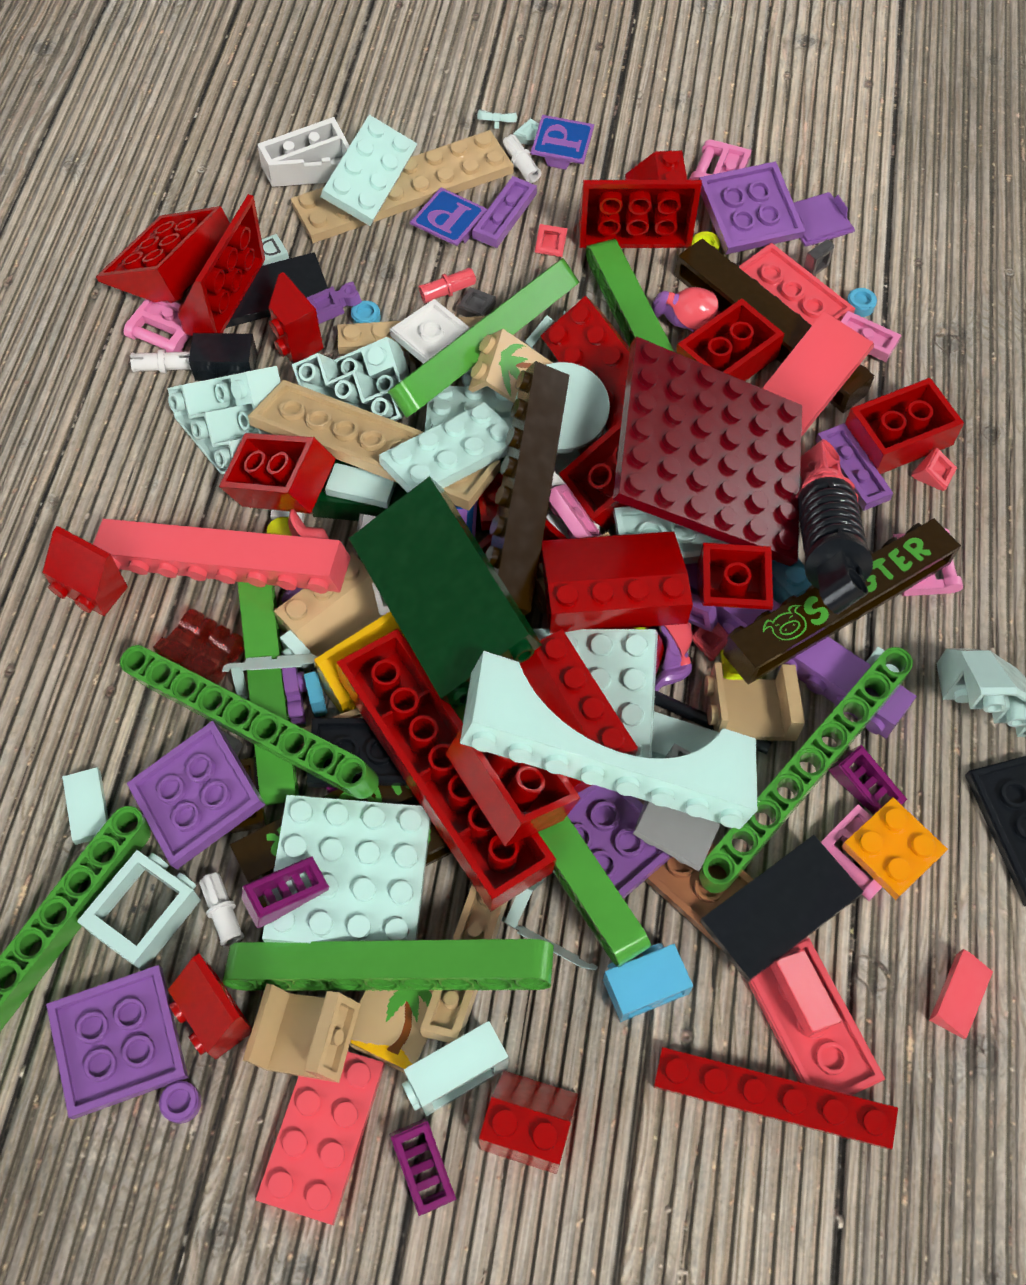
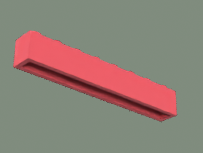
(225, 555)

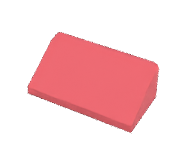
(805, 993)
(961, 994)

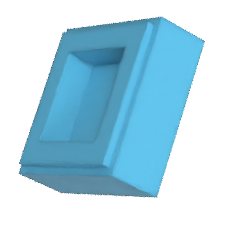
(315, 694)

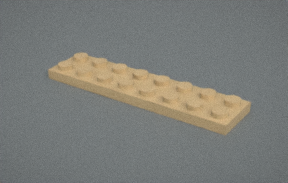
(452, 167)
(351, 434)

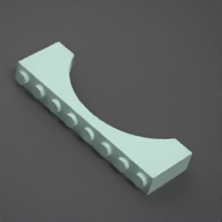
(513, 722)

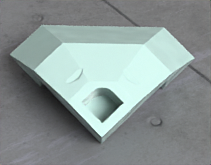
(358, 377)
(218, 411)
(985, 683)

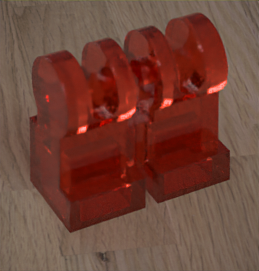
(201, 646)

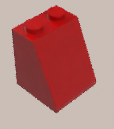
(528, 1121)

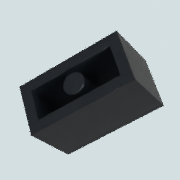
(221, 355)

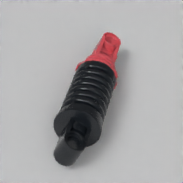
(832, 530)

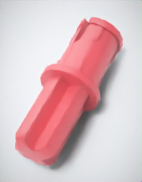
(447, 285)

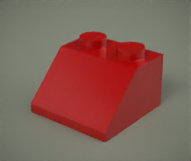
(660, 166)
(293, 321)
(82, 573)
(735, 576)
(208, 1009)

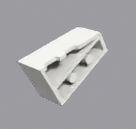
(304, 154)

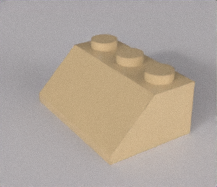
(334, 616)

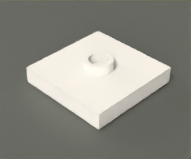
(428, 330)

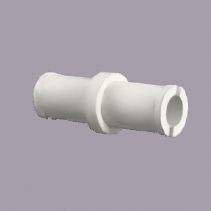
(160, 361)

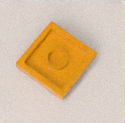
(894, 848)

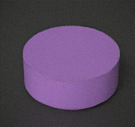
(180, 1102)

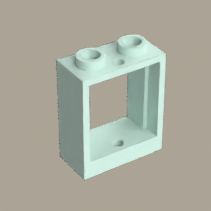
(163, 928)
(455, 1069)

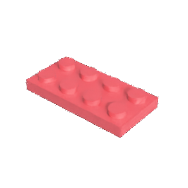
(321, 1141)

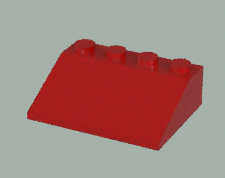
(639, 212)
(167, 255)
(225, 275)
(615, 582)
(574, 696)

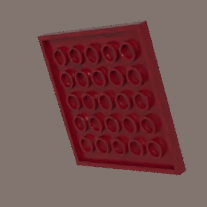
(709, 452)

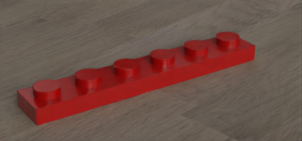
(777, 1098)

